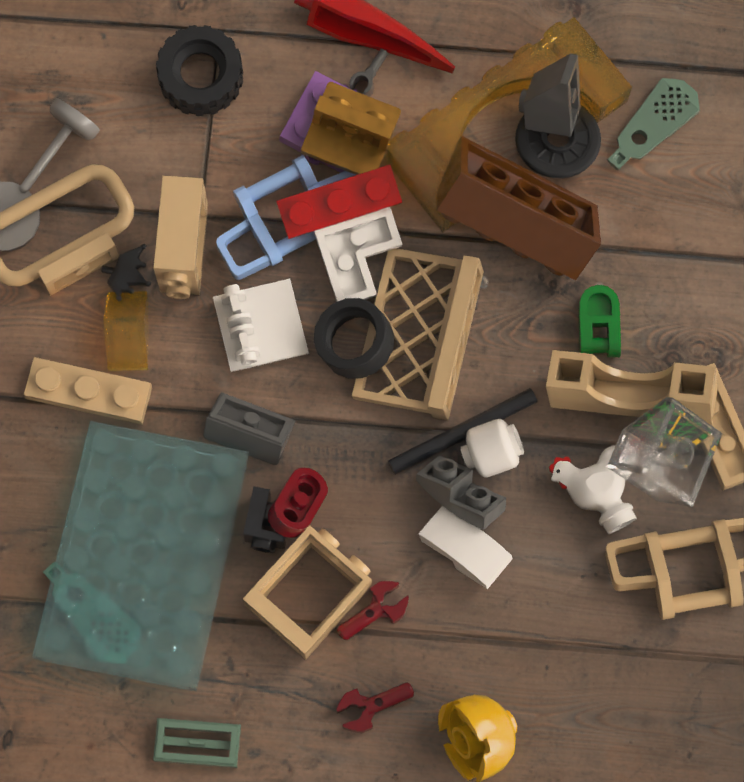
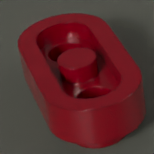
(297, 502)

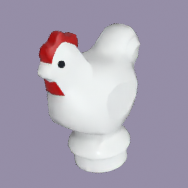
(595, 489)

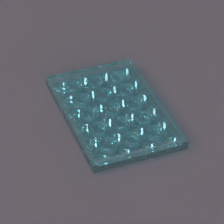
(142, 556)

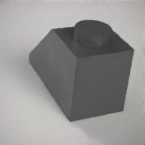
(553, 98)

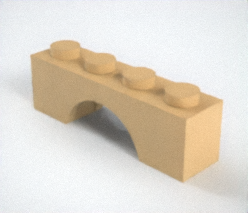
(589, 385)

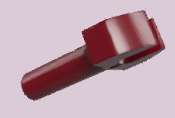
(374, 610)
(373, 705)

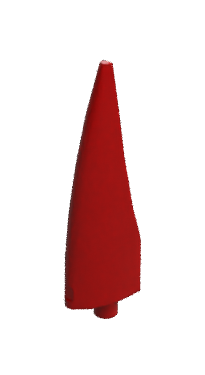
(369, 26)

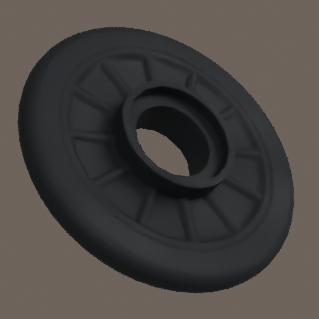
(563, 160)

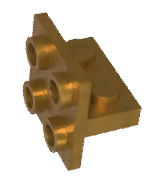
(350, 129)

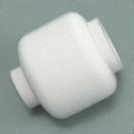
(492, 448)

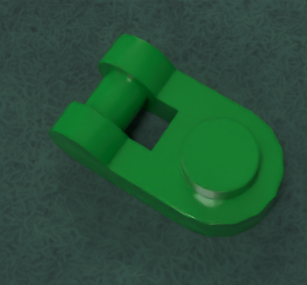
(599, 308)

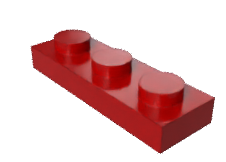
(339, 201)

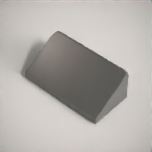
(248, 428)

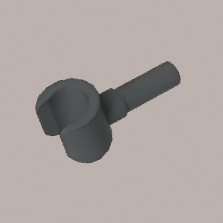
(369, 73)

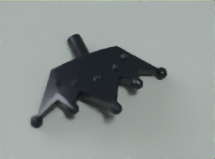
(126, 272)

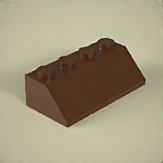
(519, 209)

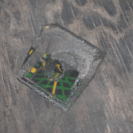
(666, 452)

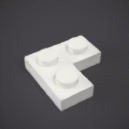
(347, 246)

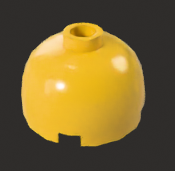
(479, 734)

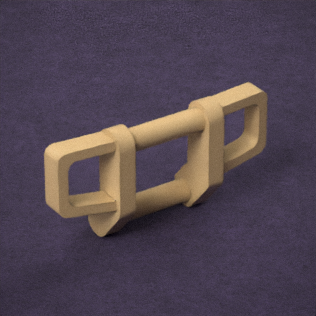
(655, 544)

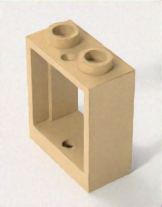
(181, 236)
(279, 622)

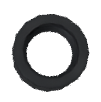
(334, 318)

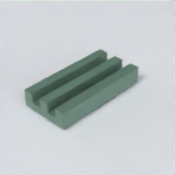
(232, 746)

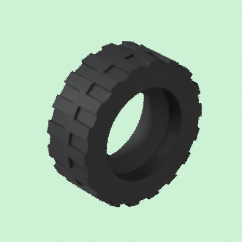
(195, 41)

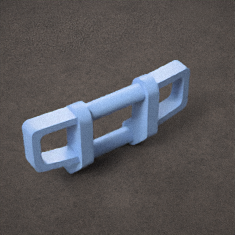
(246, 196)

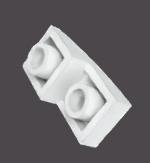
(467, 546)

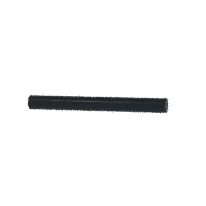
(458, 433)

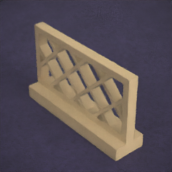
(453, 330)

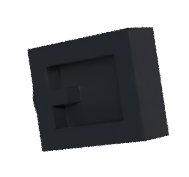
(257, 519)

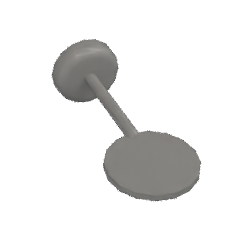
(24, 230)

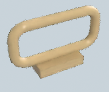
(81, 255)

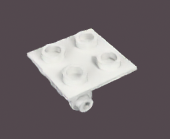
(260, 324)

